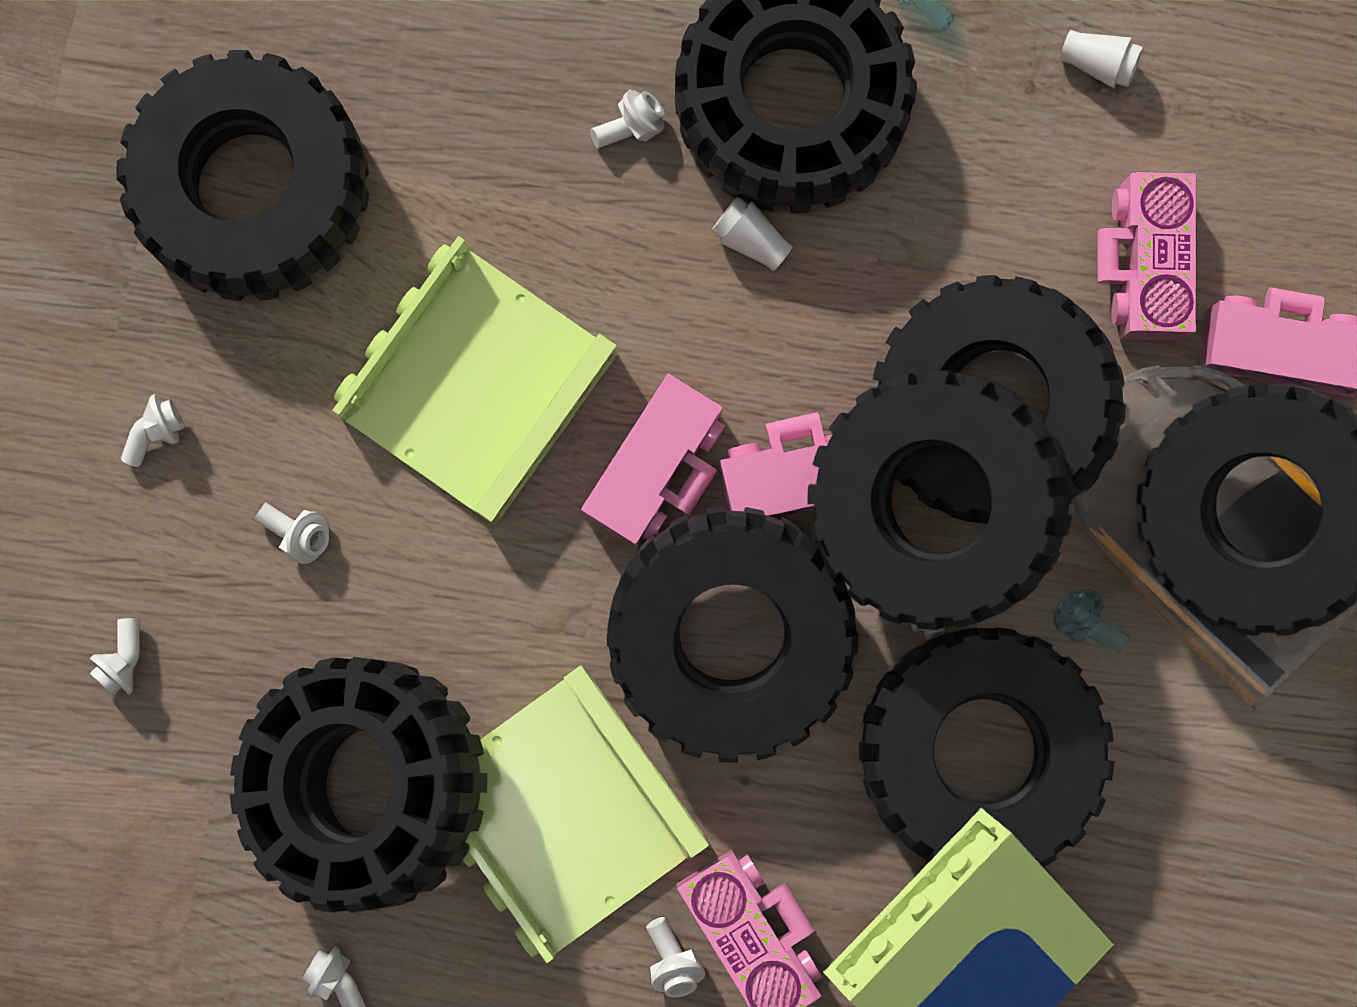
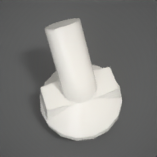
(640, 118)
(159, 422)
(297, 535)
(116, 669)
(678, 971)
(329, 974)

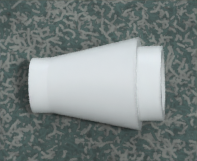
(1103, 56)
(751, 234)

